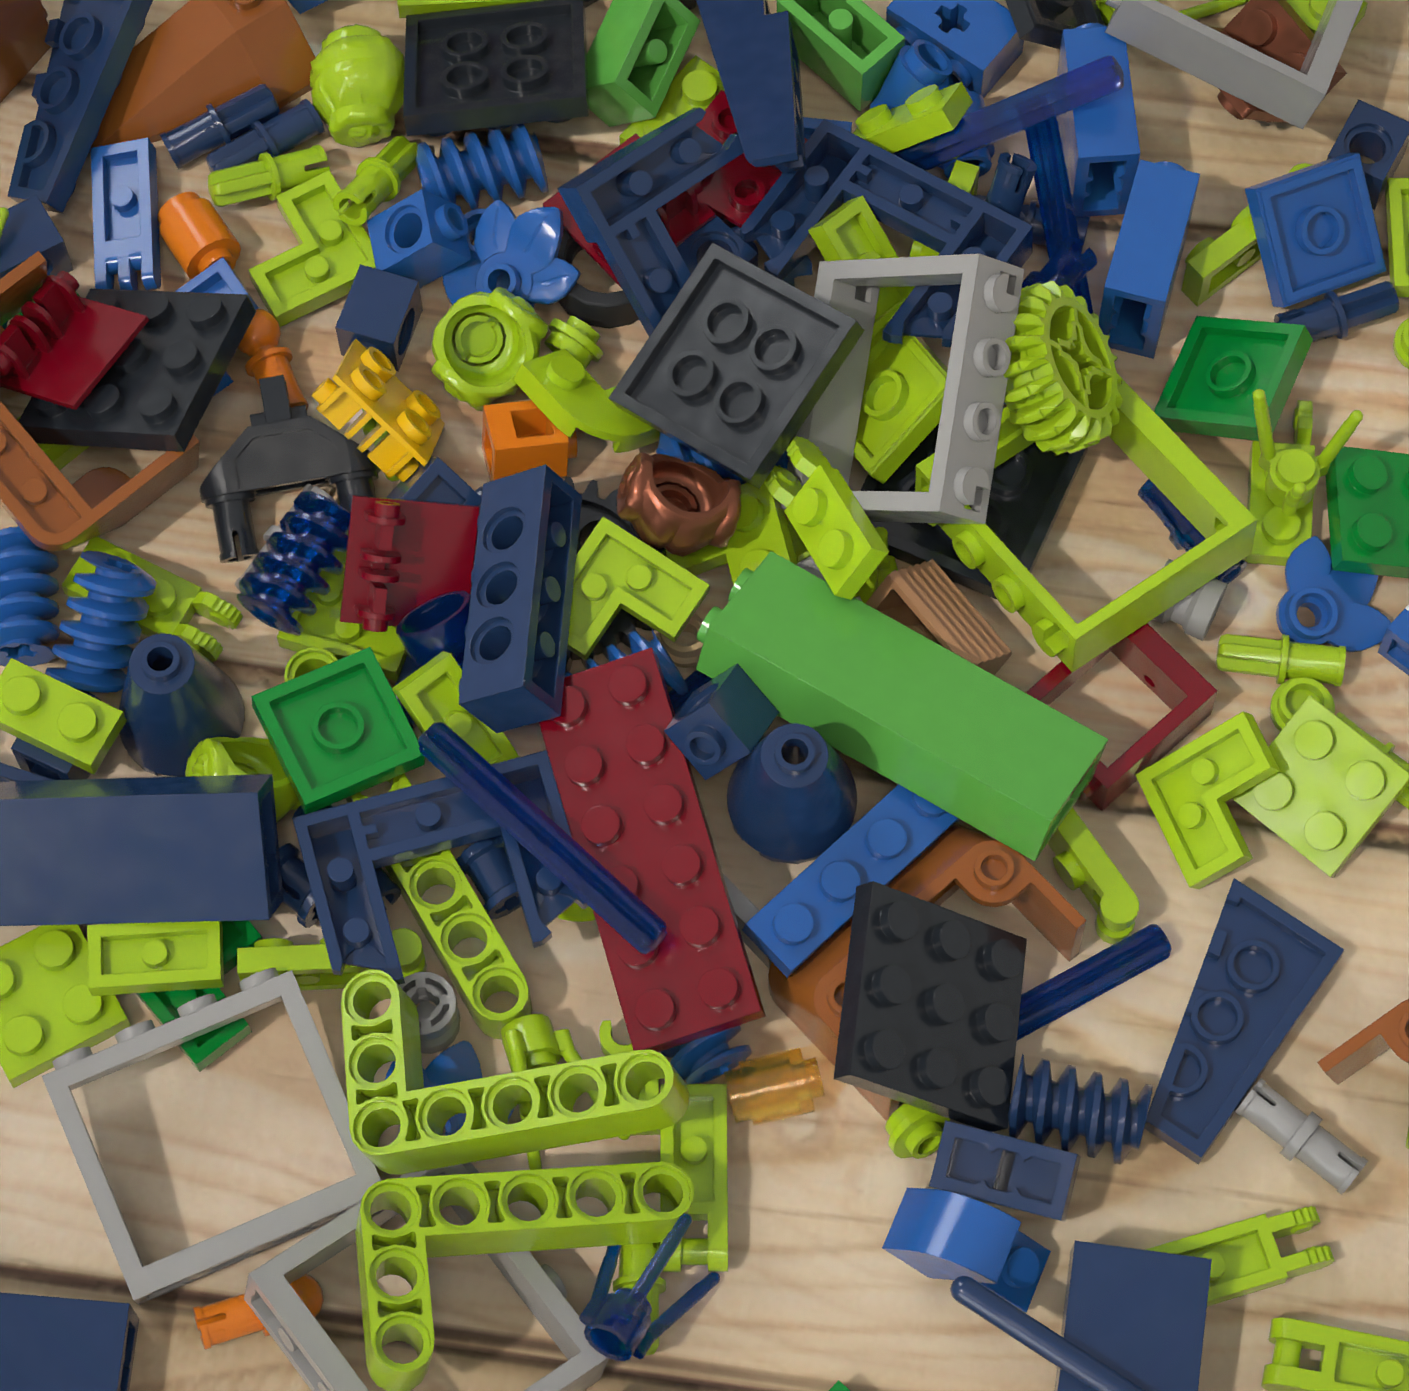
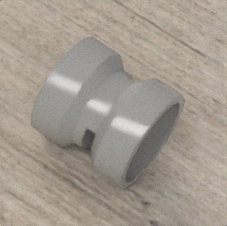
(1197, 609)
(436, 1023)

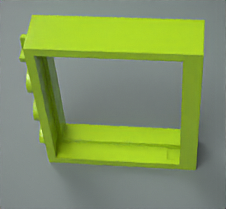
(1178, 475)

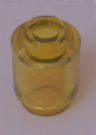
(773, 1087)

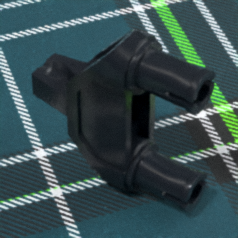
(278, 455)

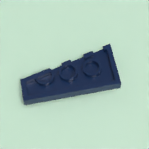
(83, 71)
(1242, 1008)

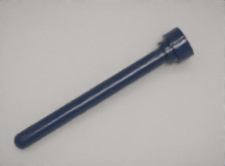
(1038, 1337)

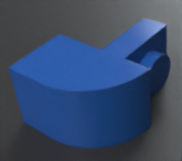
(960, 1236)

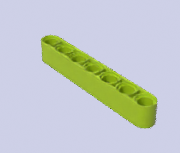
(450, 921)

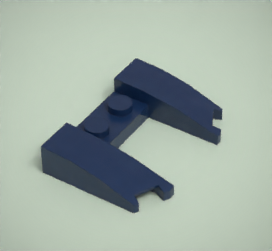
(900, 197)
(619, 203)
(355, 838)

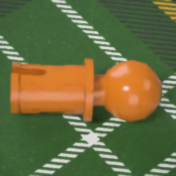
(268, 359)
(235, 1319)

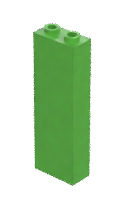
(903, 704)

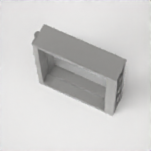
(1233, 65)
(972, 387)
(249, 1238)
(324, 1366)

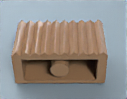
(935, 608)

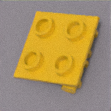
(411, 418)

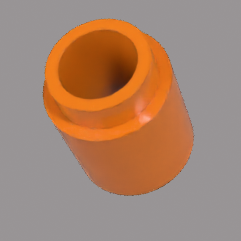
(196, 233)

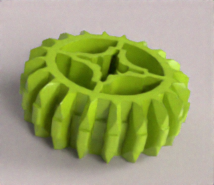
(1061, 372)

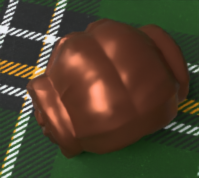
(678, 503)

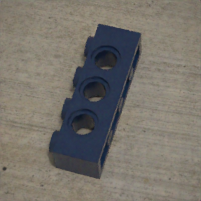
(520, 600)

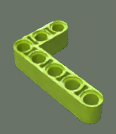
(485, 1100)
(492, 1231)

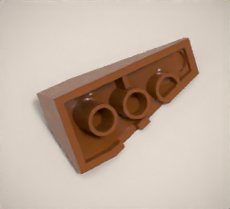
(205, 57)

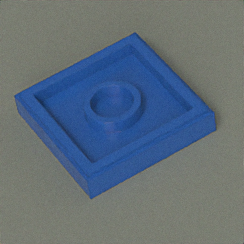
(1316, 229)

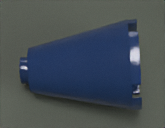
(173, 703)
(791, 795)

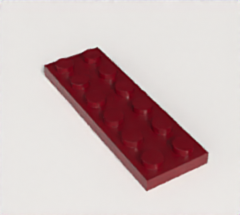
(643, 820)

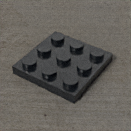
(495, 67)
(736, 364)
(159, 382)
(1020, 511)
(930, 1007)

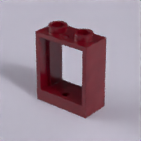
(1164, 674)

